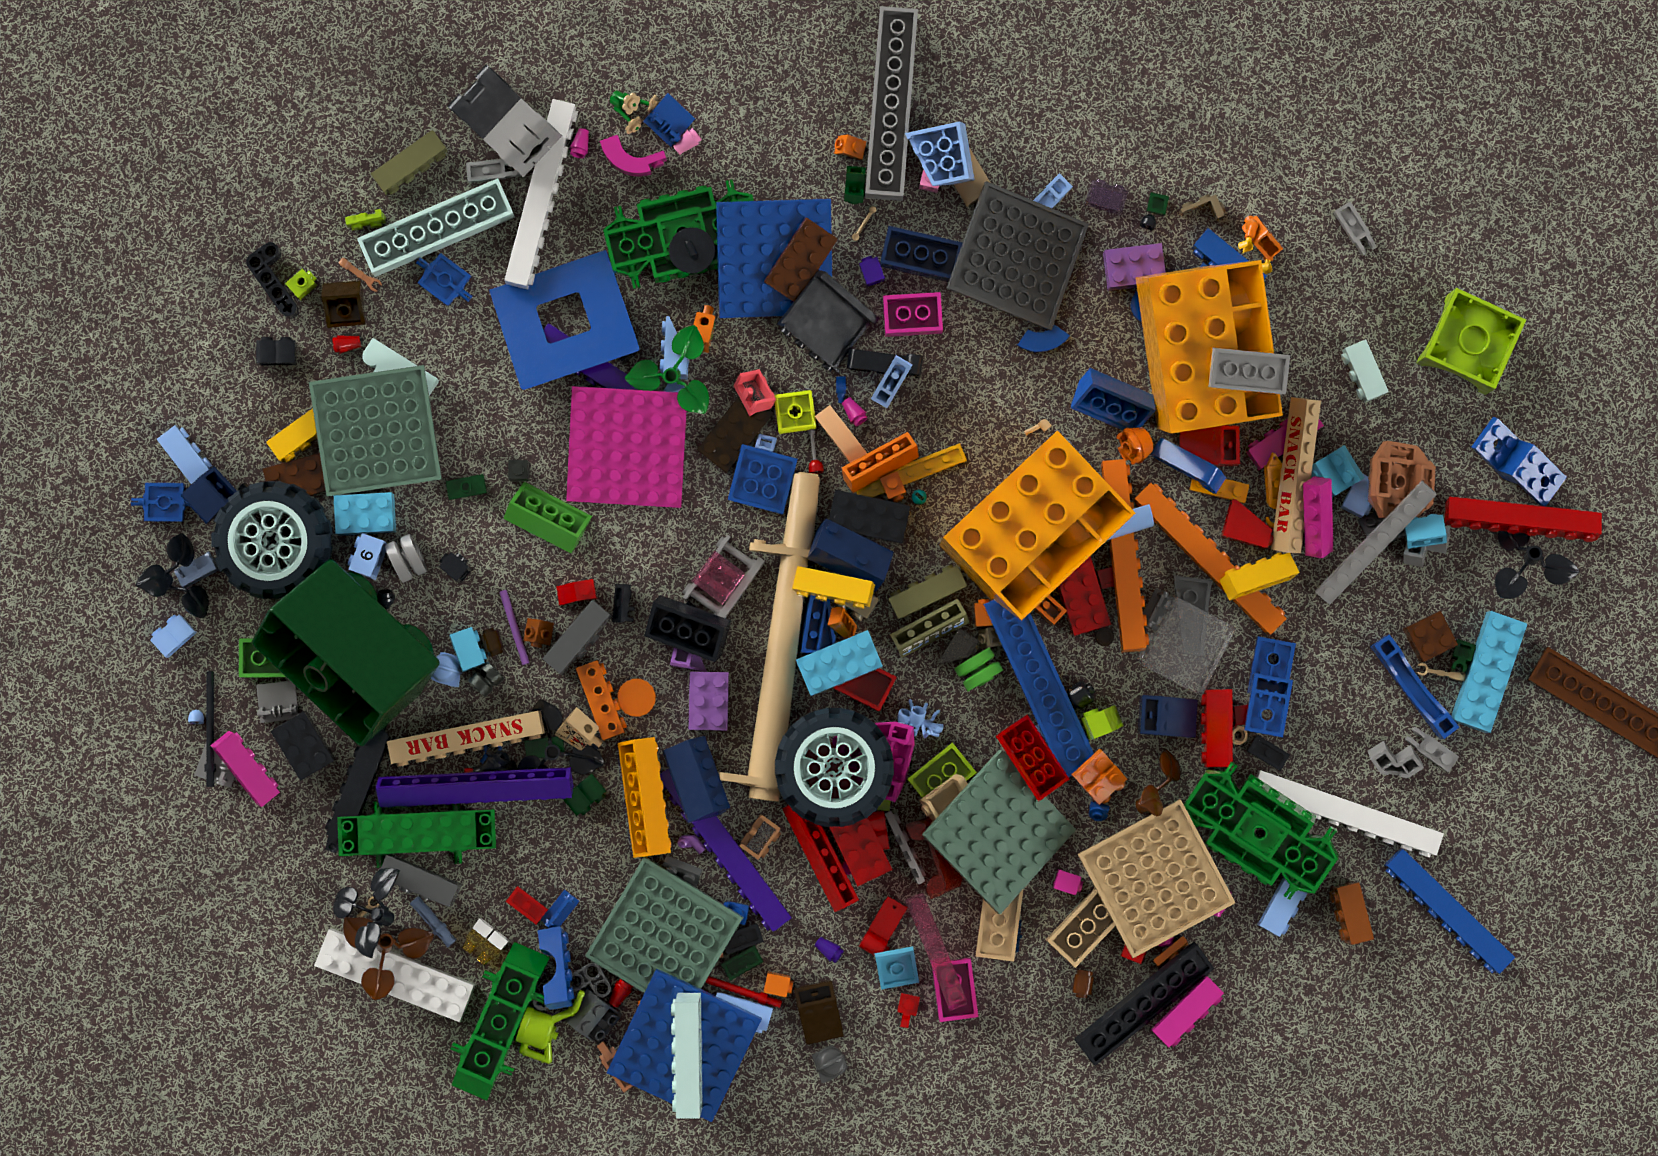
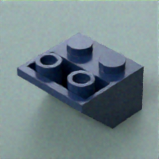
(208, 494)

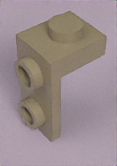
(1216, 207)

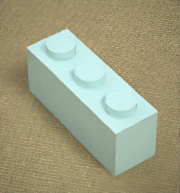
(1364, 371)

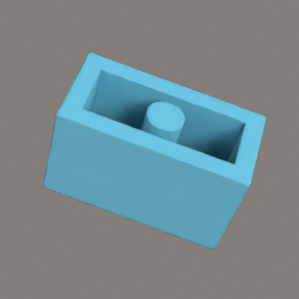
(1426, 531)
(467, 649)

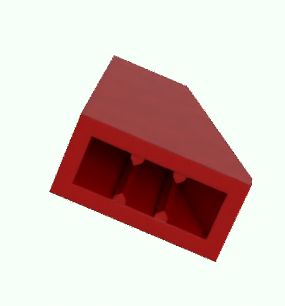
(1246, 527)

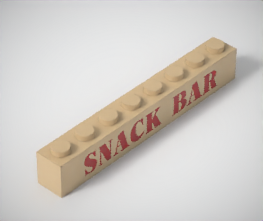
(1295, 471)
(466, 737)

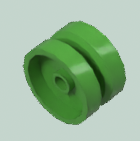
(978, 669)

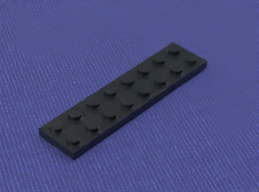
(1144, 1003)

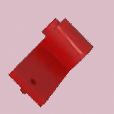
(883, 926)

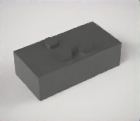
(577, 638)
(423, 881)

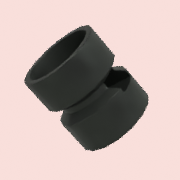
(486, 679)

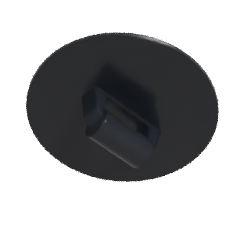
(691, 250)

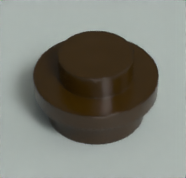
(1104, 636)

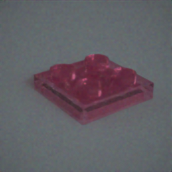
(718, 577)

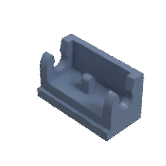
(197, 570)

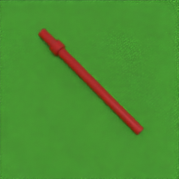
(762, 997)

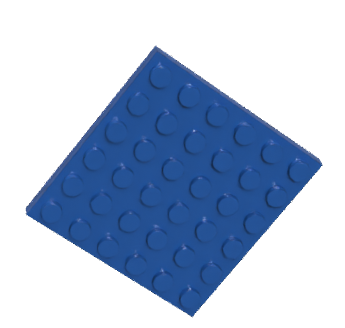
(750, 243)
(646, 1048)

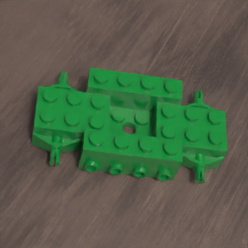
(638, 243)
(1286, 845)

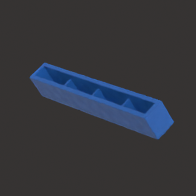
(1449, 911)

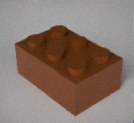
(1351, 913)

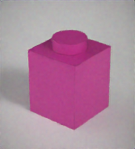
(1067, 882)

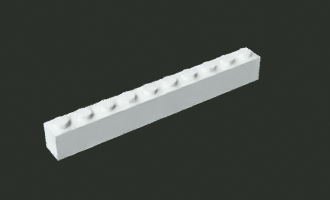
(539, 199)
(1358, 816)

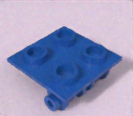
(669, 120)

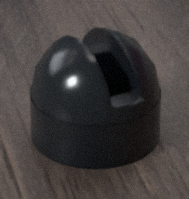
(1149, 220)

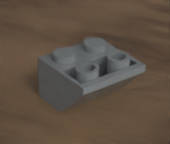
(594, 1017)

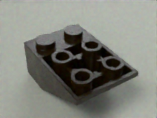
(818, 1012)

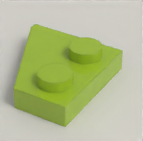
(357, 222)

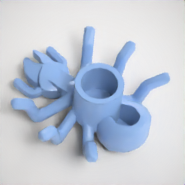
(916, 718)

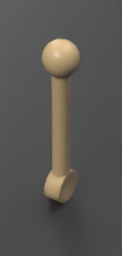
(855, 236)

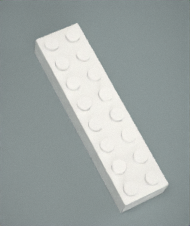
(413, 980)

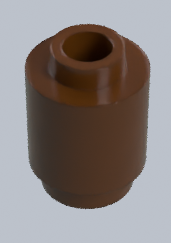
(1083, 983)

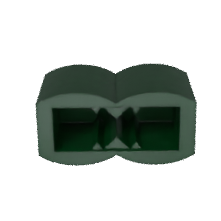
(585, 794)

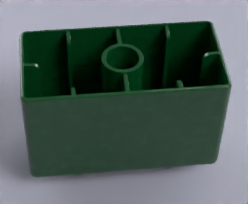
(346, 651)

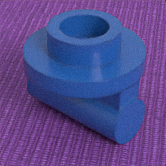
(1098, 812)

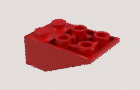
(1214, 444)

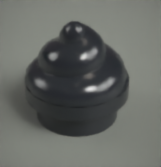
(385, 598)

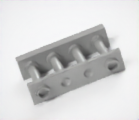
(753, 565)

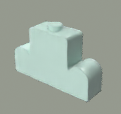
(383, 358)

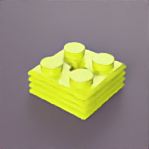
(784, 405)

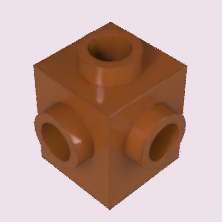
(538, 632)

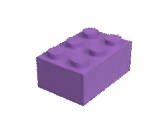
(1130, 262)
(708, 701)

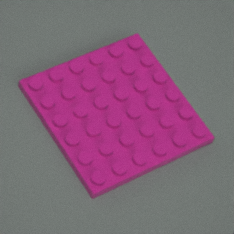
(626, 447)

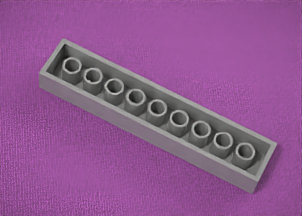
(891, 103)

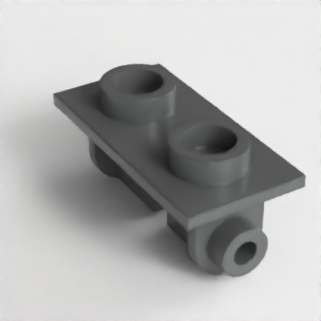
(1155, 607)

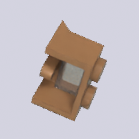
(759, 837)

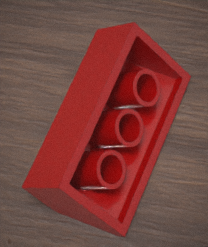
(1217, 728)

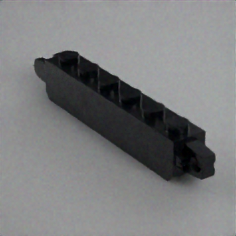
(358, 784)

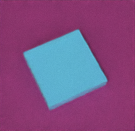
(897, 967)

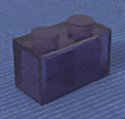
(1106, 197)

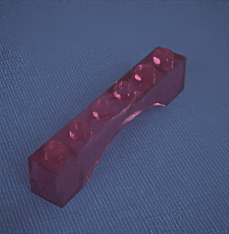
(936, 951)

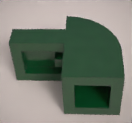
(854, 184)

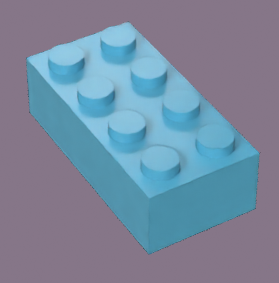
(839, 663)

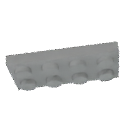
(1249, 371)

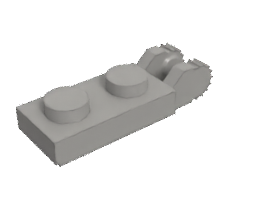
(488, 170)
(1354, 227)
(1433, 750)

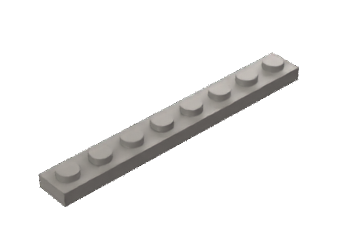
(1376, 542)

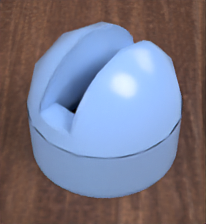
(196, 716)

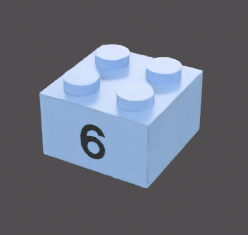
(367, 556)

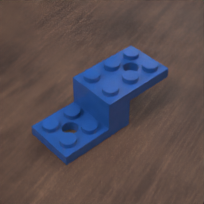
(1518, 462)
(1269, 687)

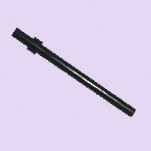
(210, 766)

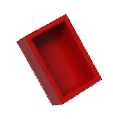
(869, 688)

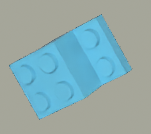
(1340, 468)

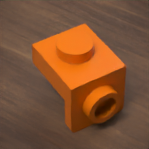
(850, 146)
(893, 487)

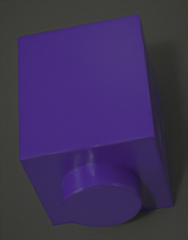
(871, 271)

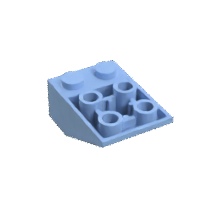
(670, 357)

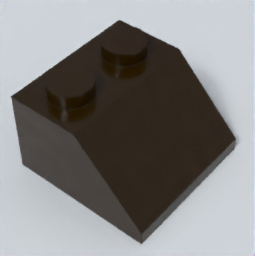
(343, 303)

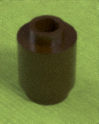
(492, 642)

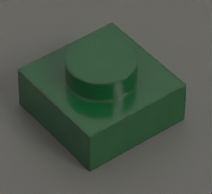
(1157, 204)

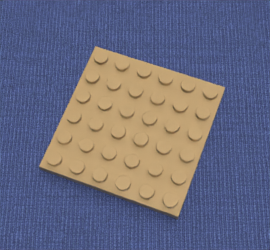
(1156, 878)

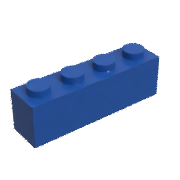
(1216, 250)

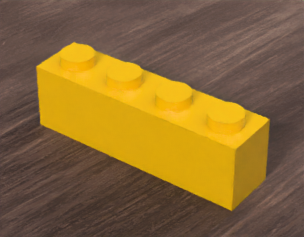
(294, 437)
(1259, 575)
(834, 587)

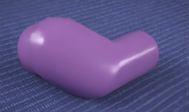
(691, 841)

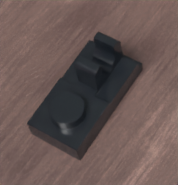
(621, 600)

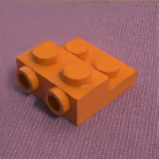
(1100, 777)

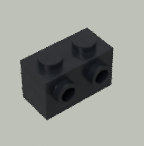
(455, 566)

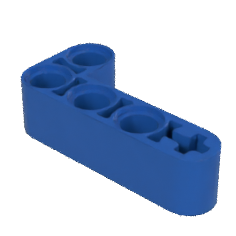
(1189, 464)

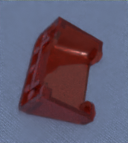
(947, 877)

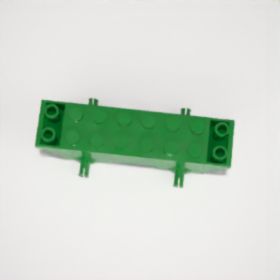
(416, 832)
(499, 1022)

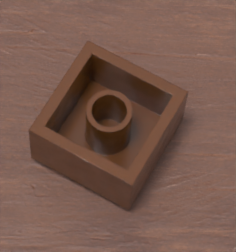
(1430, 636)

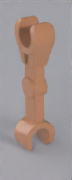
(369, 280)

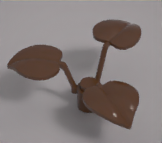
(1150, 797)
(413, 944)

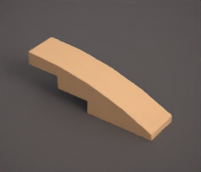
(840, 434)

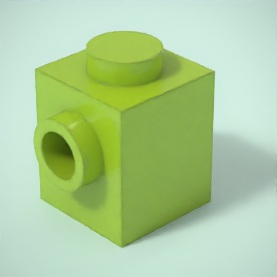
(302, 283)

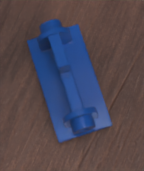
(560, 910)

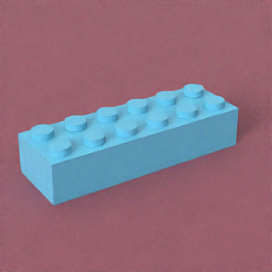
(1488, 671)

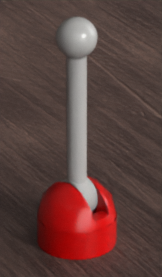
(814, 465)

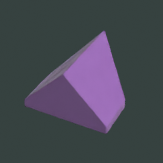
(686, 660)

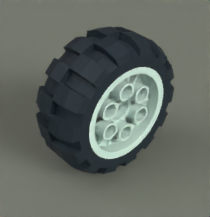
(305, 522)
(813, 802)

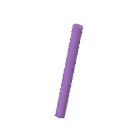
(514, 627)

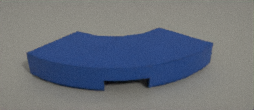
(1044, 340)

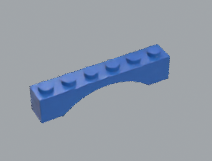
(1399, 668)

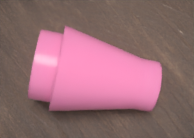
(689, 140)

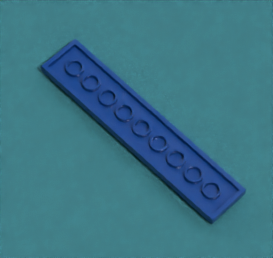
(1041, 687)

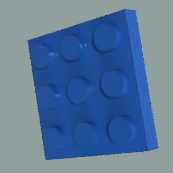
(762, 479)

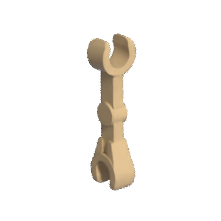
(1452, 675)

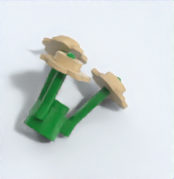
(630, 103)

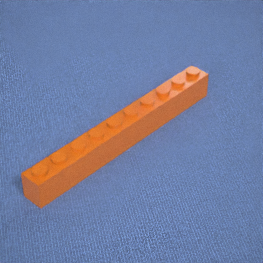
(1206, 555)
(1126, 567)

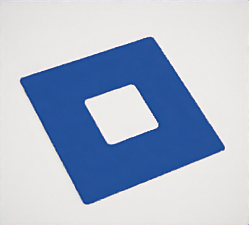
(610, 324)

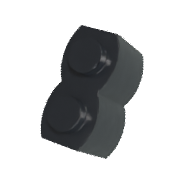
(276, 352)

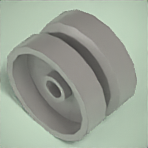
(406, 558)

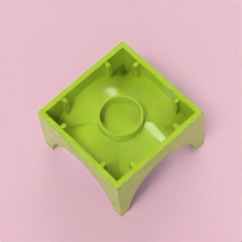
(1473, 340)

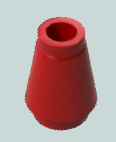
(345, 343)
(620, 993)

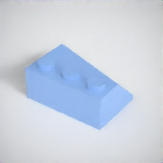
(943, 153)

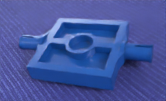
(444, 279)
(162, 502)

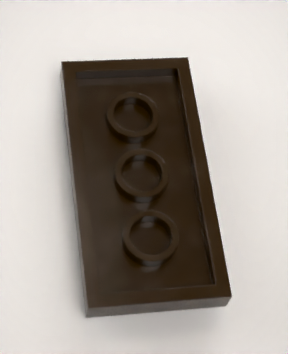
(733, 429)

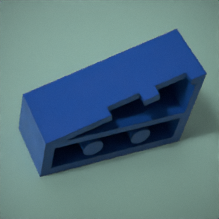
(815, 629)

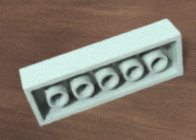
(688, 1055)

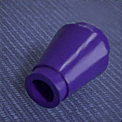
(829, 949)

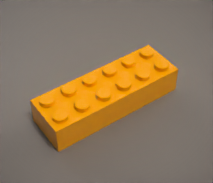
(644, 797)

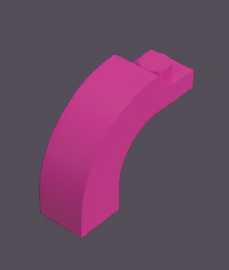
(627, 164)

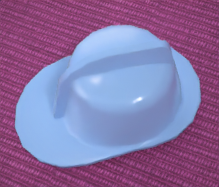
(448, 670)

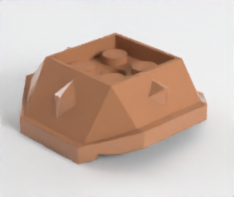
(1395, 473)

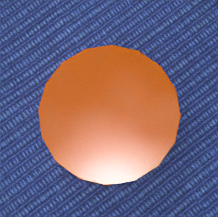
(636, 697)

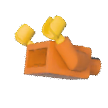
(1262, 238)

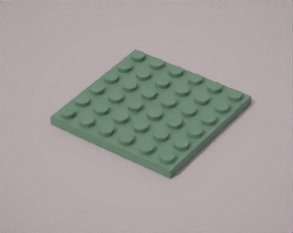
(375, 430)
(998, 832)
(664, 927)

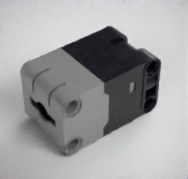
(505, 121)

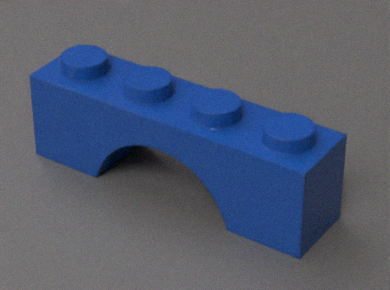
(557, 991)

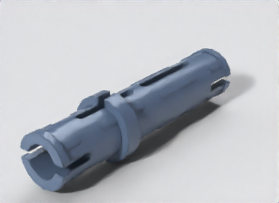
(431, 919)

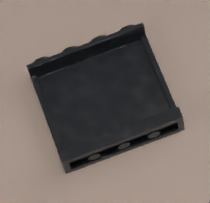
(826, 320)

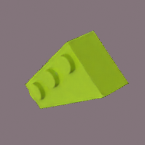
(1101, 722)

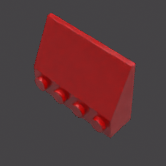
(1032, 757)

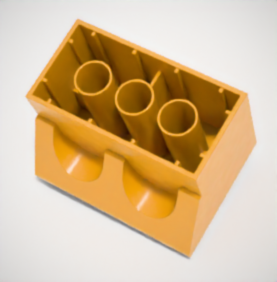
(1183, 321)
(1036, 527)

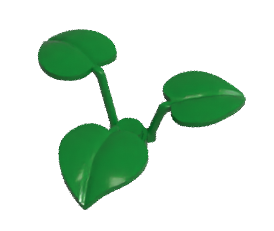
(645, 373)

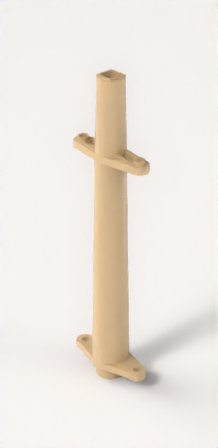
(783, 640)

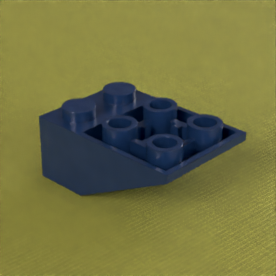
(1167, 716)

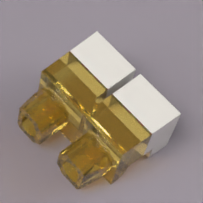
(491, 947)

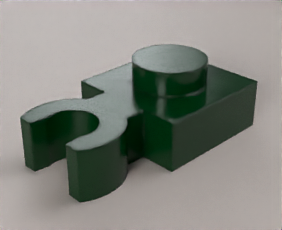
(1462, 654)

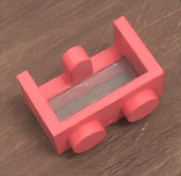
(754, 392)

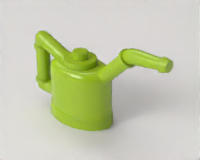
(539, 1030)

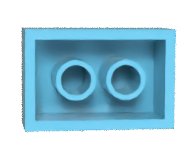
(364, 514)

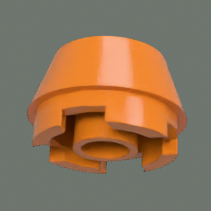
(1135, 444)

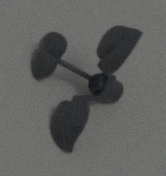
(157, 580)
(1512, 585)
(581, 762)
(369, 935)

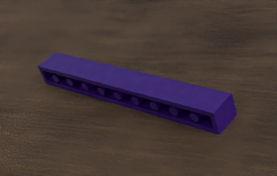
(475, 787)
(737, 864)

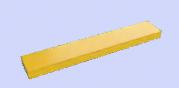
(921, 468)

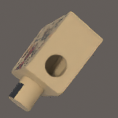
(579, 731)

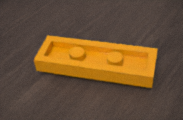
(1229, 490)

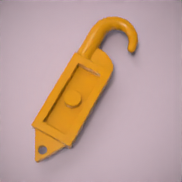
(1272, 481)

